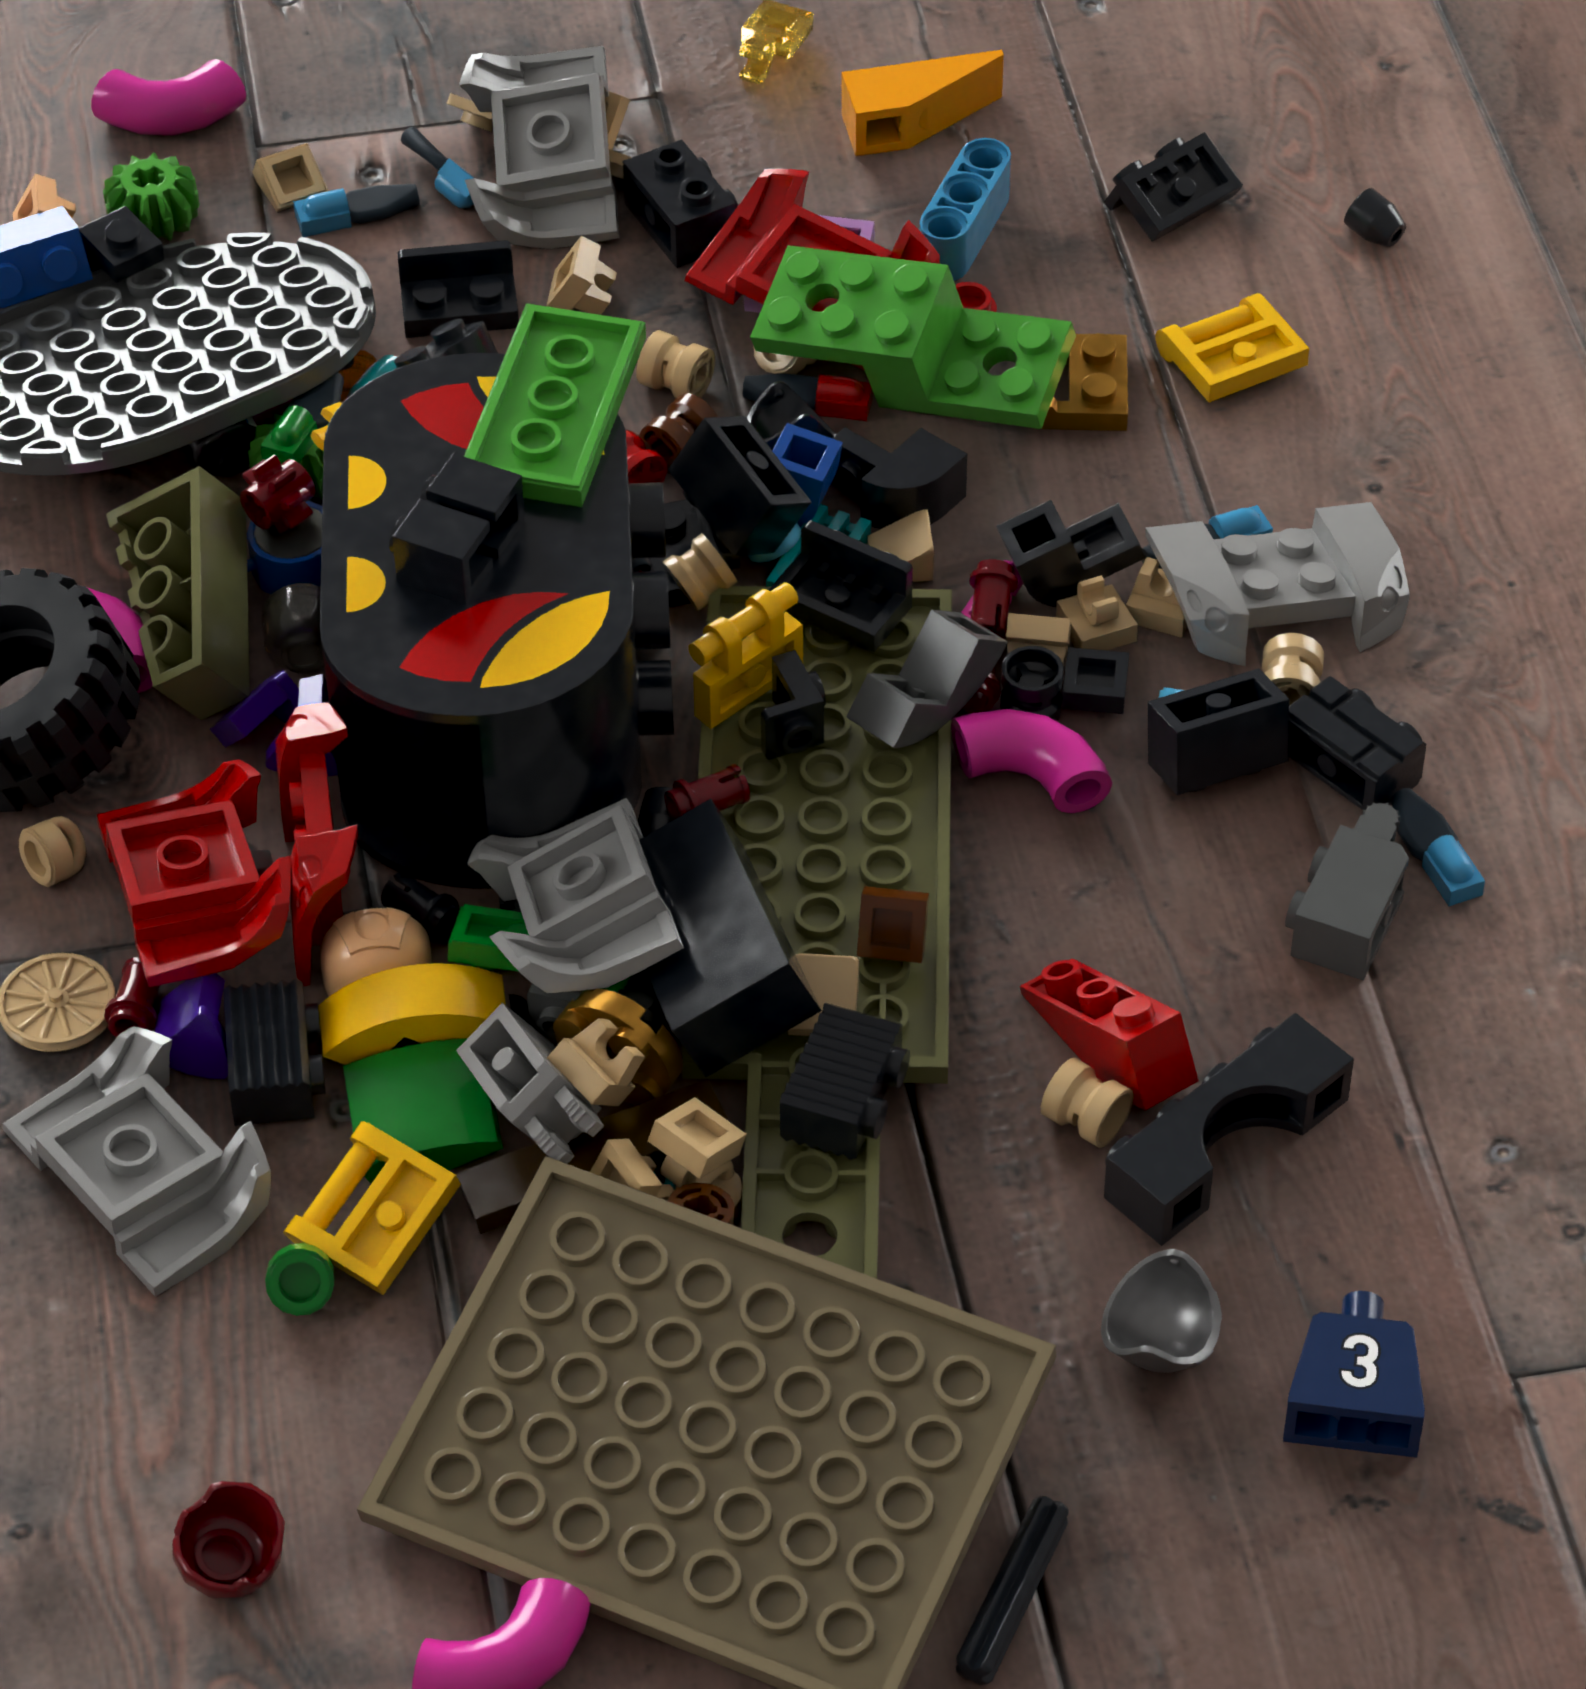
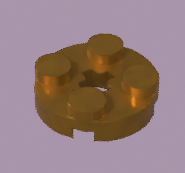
(662, 1054)

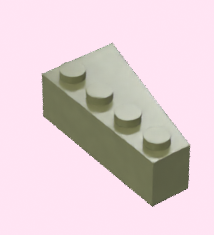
(190, 588)

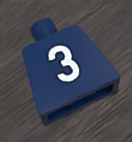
(1357, 1382)

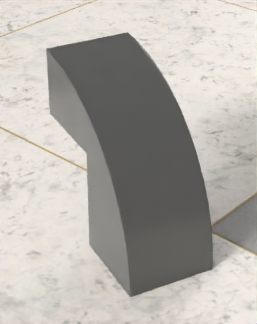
(934, 684)

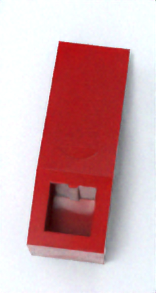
(1115, 1030)

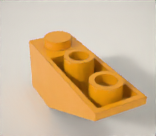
(914, 100)

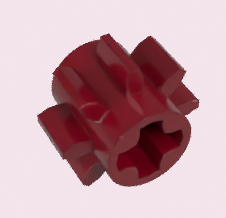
(277, 494)

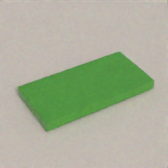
(557, 400)

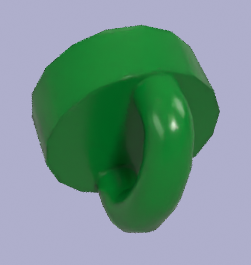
(300, 1279)

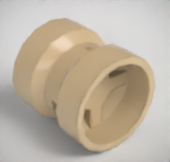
(674, 365)
(1293, 664)
(1086, 1102)

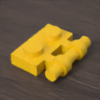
(738, 669)

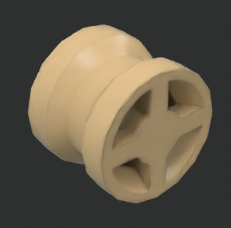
(700, 571)

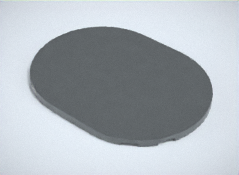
(174, 350)

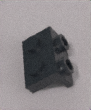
(848, 586)

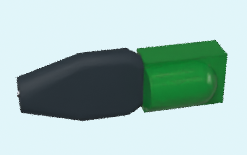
(293, 431)

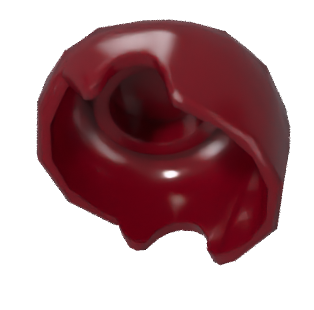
(229, 1540)

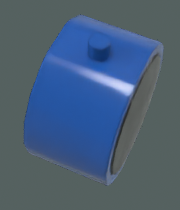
(288, 556)

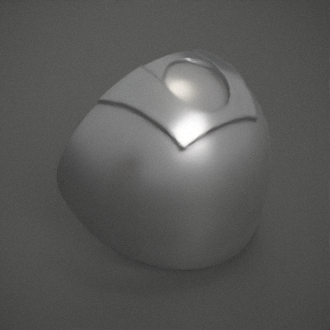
(1163, 1314)

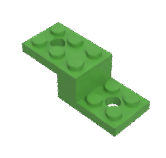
(913, 336)

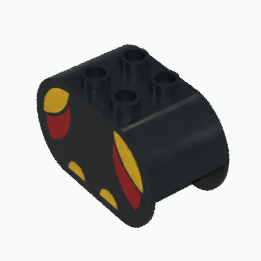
(495, 707)

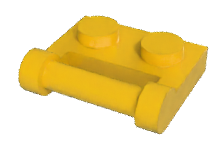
(1234, 348)
(388, 1217)

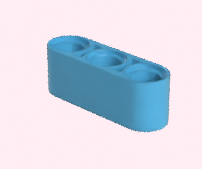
(968, 203)

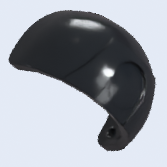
(780, 406)

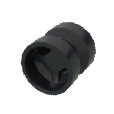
(1032, 681)

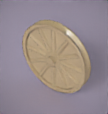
(56, 1002)

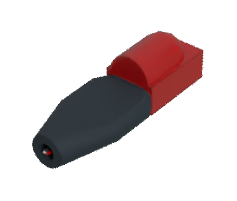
(827, 395)

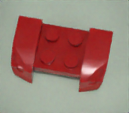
(769, 219)
(319, 853)
(194, 877)

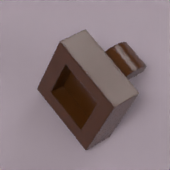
(892, 924)

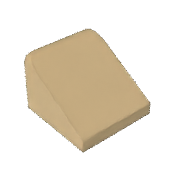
(289, 176)
(910, 541)
(832, 980)

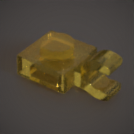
(772, 32)

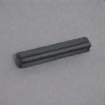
(1012, 1590)

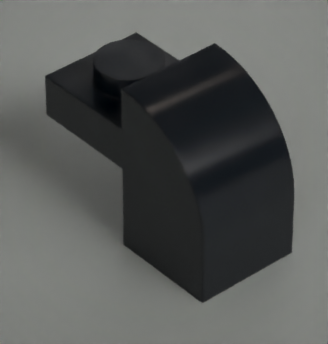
(912, 478)
(1058, 558)

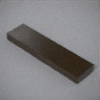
(499, 1185)

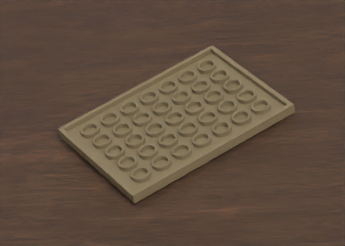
(710, 1436)

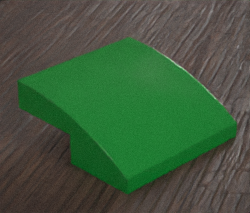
(424, 1101)

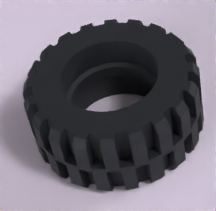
(80, 703)

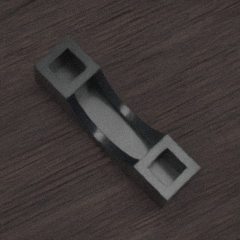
(1282, 1081)

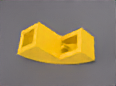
(407, 1002)

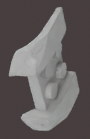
(546, 147)
(1285, 577)
(583, 902)
(146, 1162)

